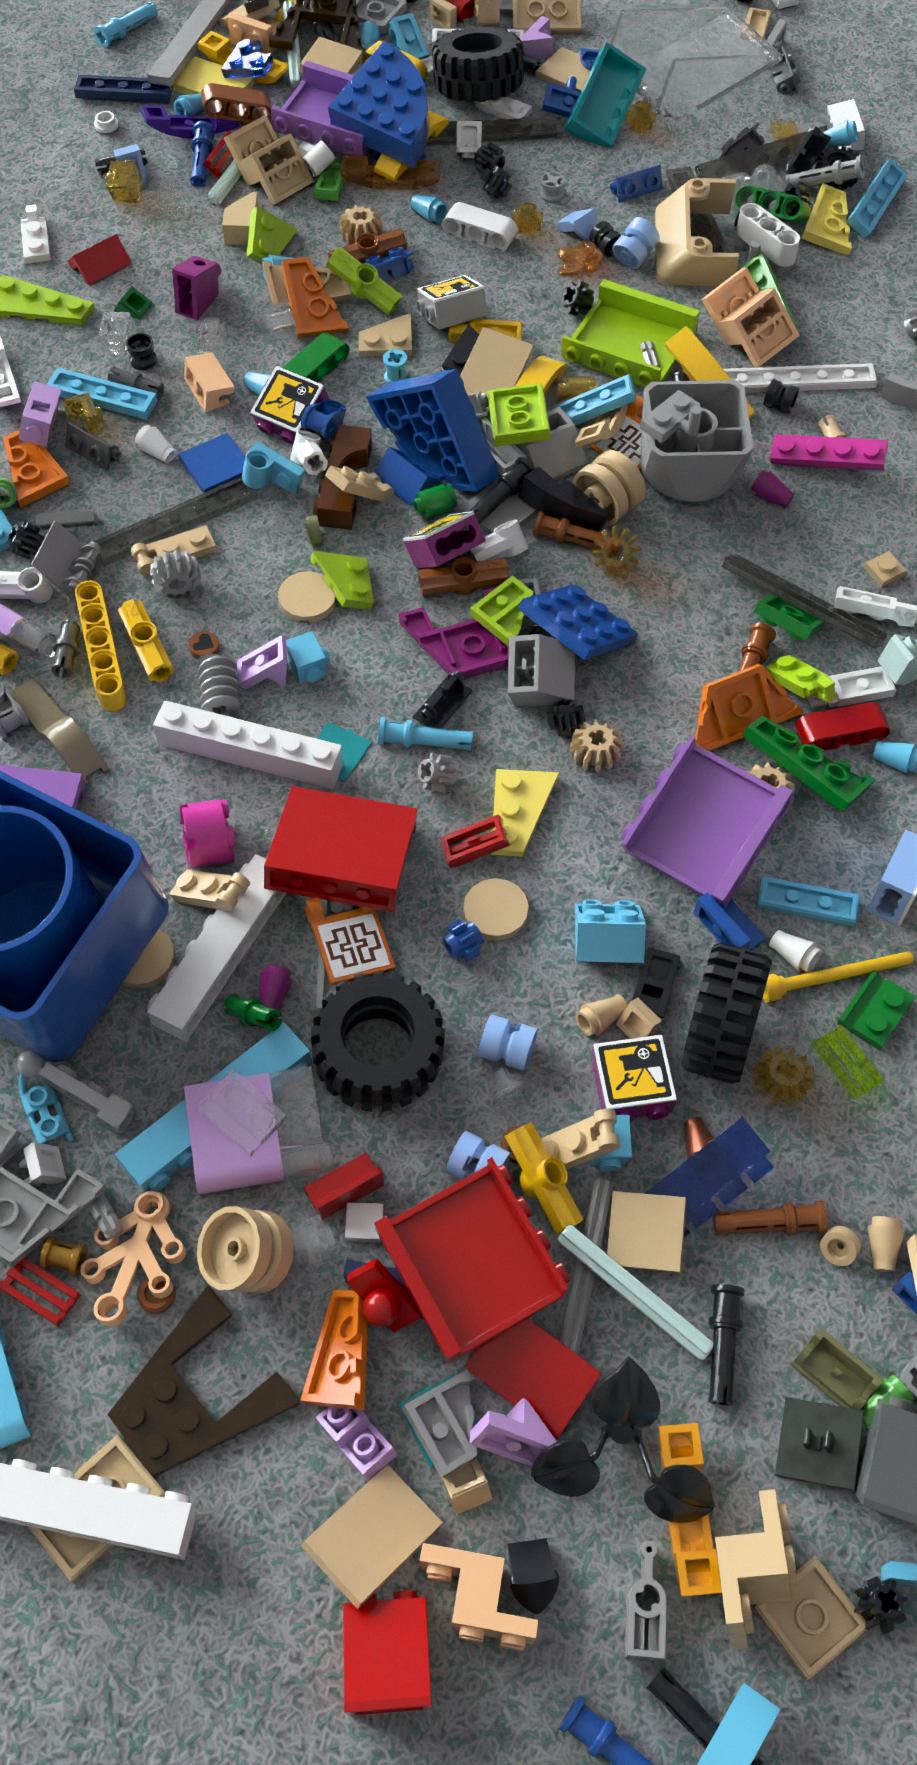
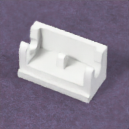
(848, 111)

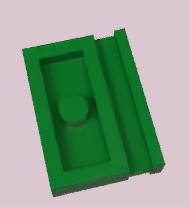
(876, 1010)

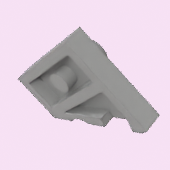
(444, 1423)

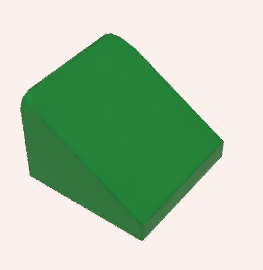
(134, 303)

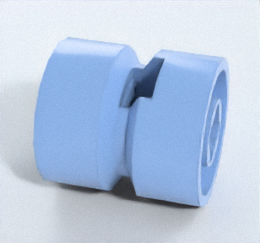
(636, 243)
(507, 1042)
(470, 1147)

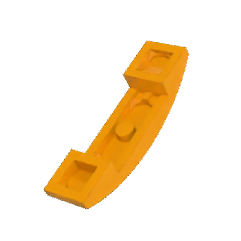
(690, 1541)

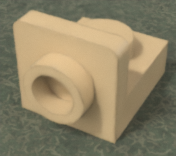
(443, 13)

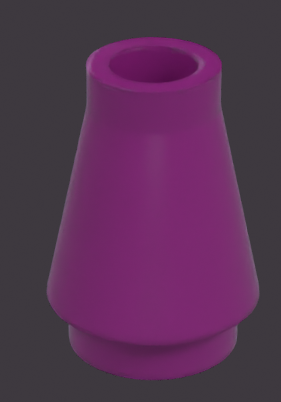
(772, 489)
(274, 985)

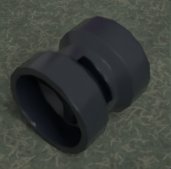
(604, 237)
(141, 352)
(781, 396)

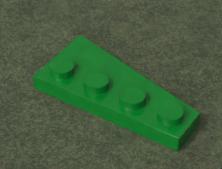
(808, 764)

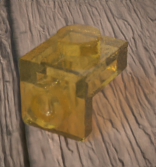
(82, 406)

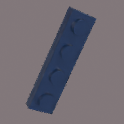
(121, 89)

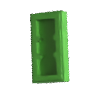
(330, 183)

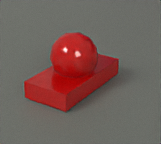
(383, 1296)

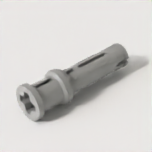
(836, 173)

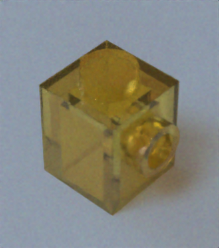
(124, 181)

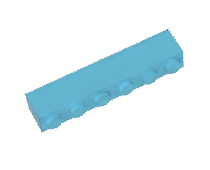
(167, 1144)

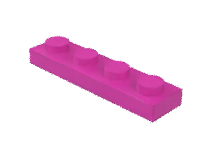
(829, 452)

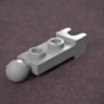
(111, 1112)

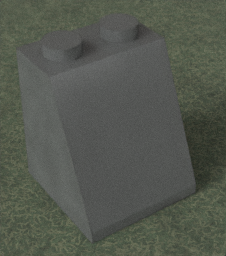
(889, 1461)

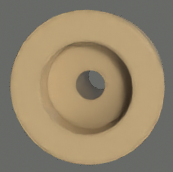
(840, 1246)

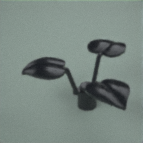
(625, 1402)

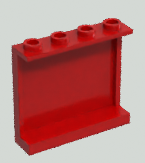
(340, 848)
(473, 1260)

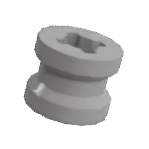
(552, 187)

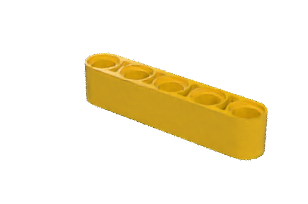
(100, 646)

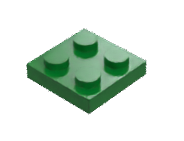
(797, 622)

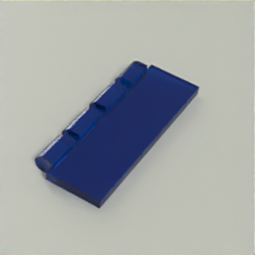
(717, 1172)

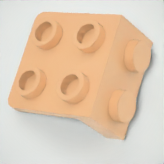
(243, 28)

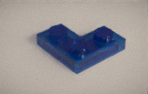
(247, 61)

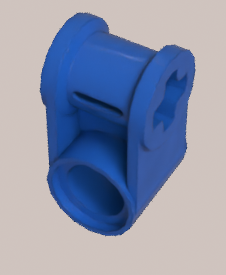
(324, 417)

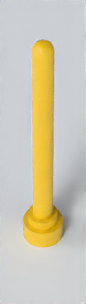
(778, 986)

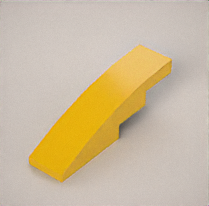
(696, 359)

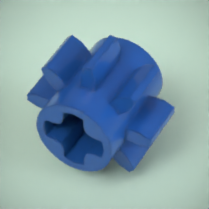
(463, 940)

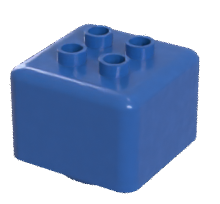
(71, 918)

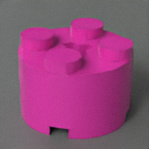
(206, 833)

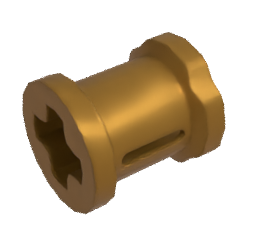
(63, 1255)

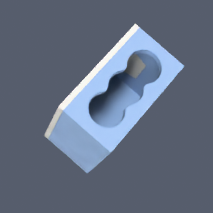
(898, 883)

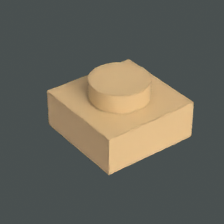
(885, 569)
(638, 1020)

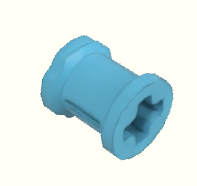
(396, 366)

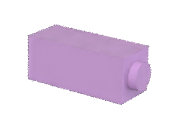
(40, 414)

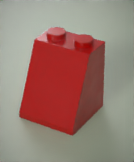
(386, 1655)

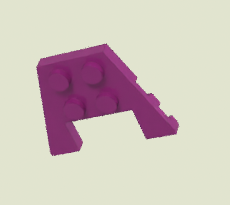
(457, 647)

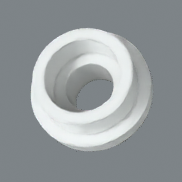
(105, 122)

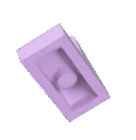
(538, 40)
(264, 663)
(515, 1436)

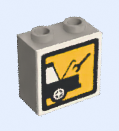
(452, 302)

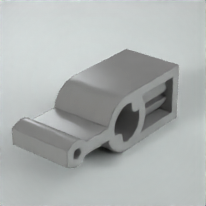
(655, 1616)

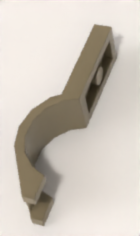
(58, 729)

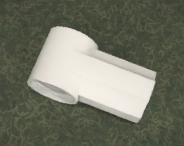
(316, 156)
(308, 453)
(504, 542)
(21, 585)

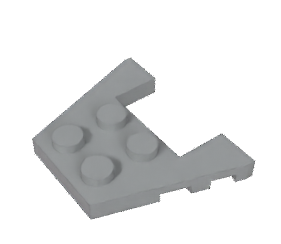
(30, 1215)

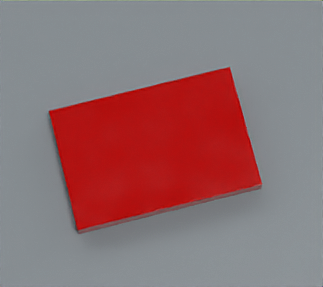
(536, 1367)

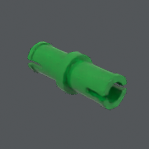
(252, 1012)

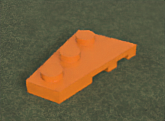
(309, 301)
(340, 1356)

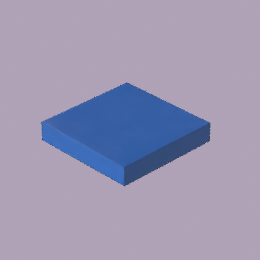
(213, 462)

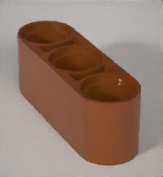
(230, 95)

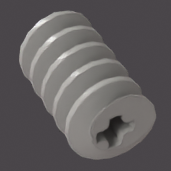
(218, 684)

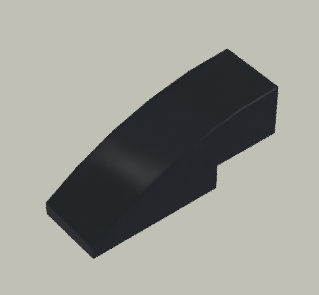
(561, 500)

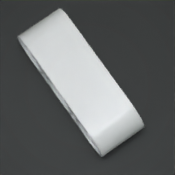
(480, 226)
(776, 238)

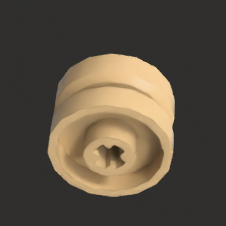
(613, 484)
(245, 1250)

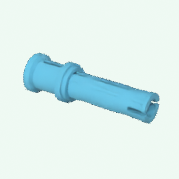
(119, 27)
(410, 734)

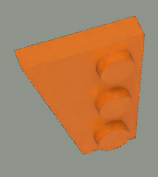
(33, 470)

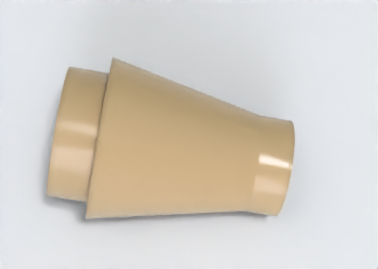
(599, 1015)
(885, 1242)

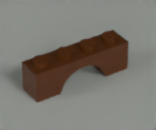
(348, 448)

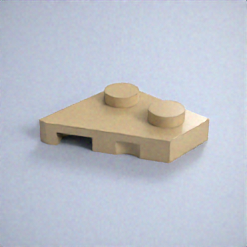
(386, 336)

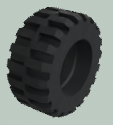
(478, 64)
(368, 1000)
(726, 1012)

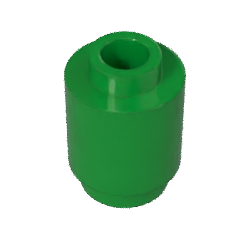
(435, 501)

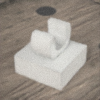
(43, 1164)

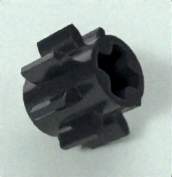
(488, 157)
(496, 182)
(799, 191)
(578, 298)
(25, 539)
(566, 717)
(870, 1606)

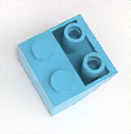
(609, 932)

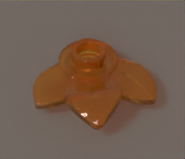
(579, 258)

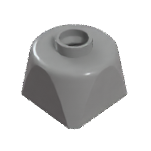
(703, 464)

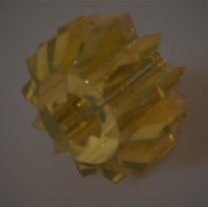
(616, 561)
(776, 1083)

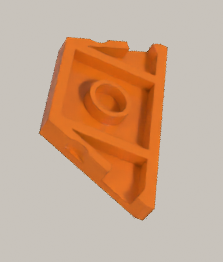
(737, 702)

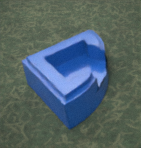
(588, 57)

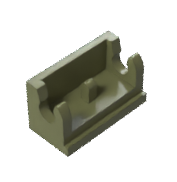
(836, 1371)

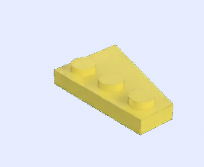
(828, 221)
(520, 802)

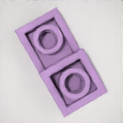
(357, 1439)

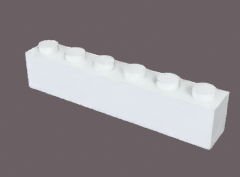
(248, 744)
(213, 956)
(96, 1509)

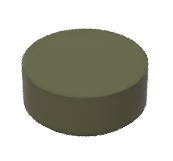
(313, 530)

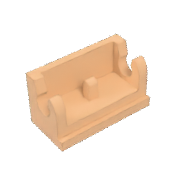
(207, 380)

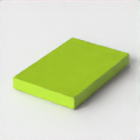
(518, 415)

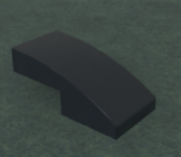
(656, 979)

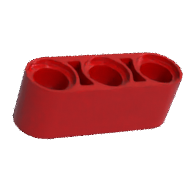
(843, 726)

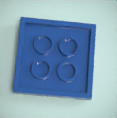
(578, 621)

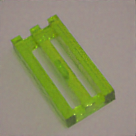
(858, 1055)

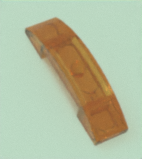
(358, 171)

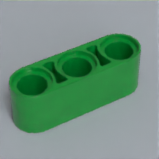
(783, 207)
(319, 357)

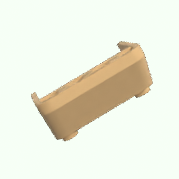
(688, 258)

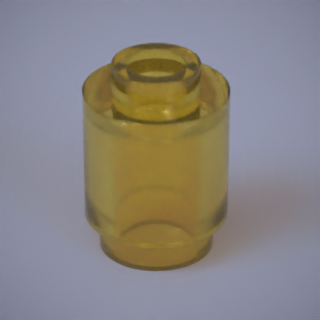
(574, 387)

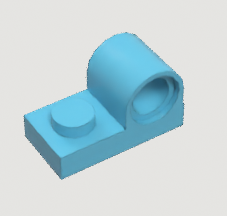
(407, 37)
(266, 465)

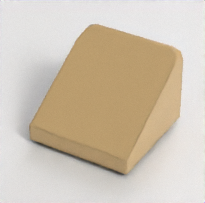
(467, 1487)

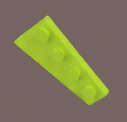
(38, 302)

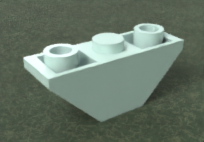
(900, 659)

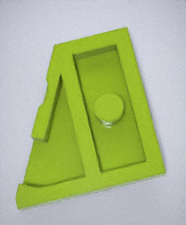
(347, 578)

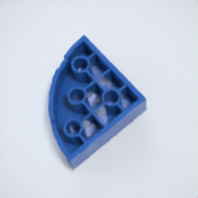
(386, 106)
(436, 417)

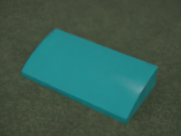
(605, 97)

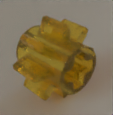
(640, 116)
(528, 218)

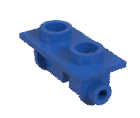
(637, 183)
(396, 262)

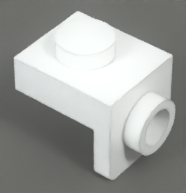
(468, 138)

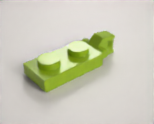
(802, 678)

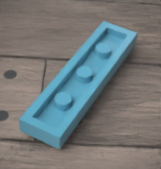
(877, 198)
(105, 393)

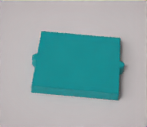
(352, 746)

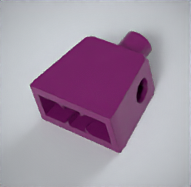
(195, 286)

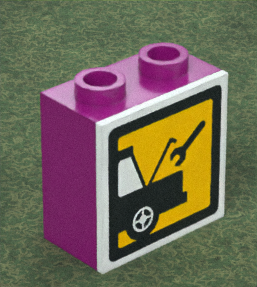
(284, 402)
(444, 539)
(634, 1077)

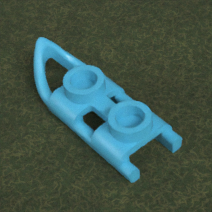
(39, 1099)

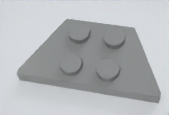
(378, 12)

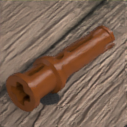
(564, 531)
(756, 649)
(785, 1219)

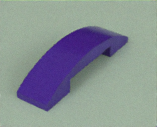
(181, 125)

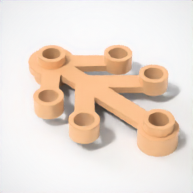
(132, 1253)

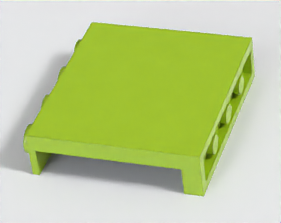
(617, 326)

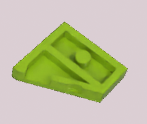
(267, 235)
(500, 610)

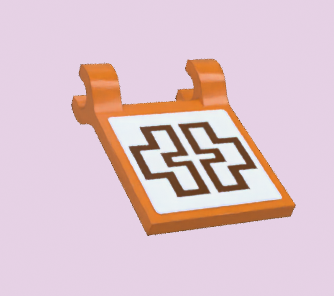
(629, 436)
(349, 942)

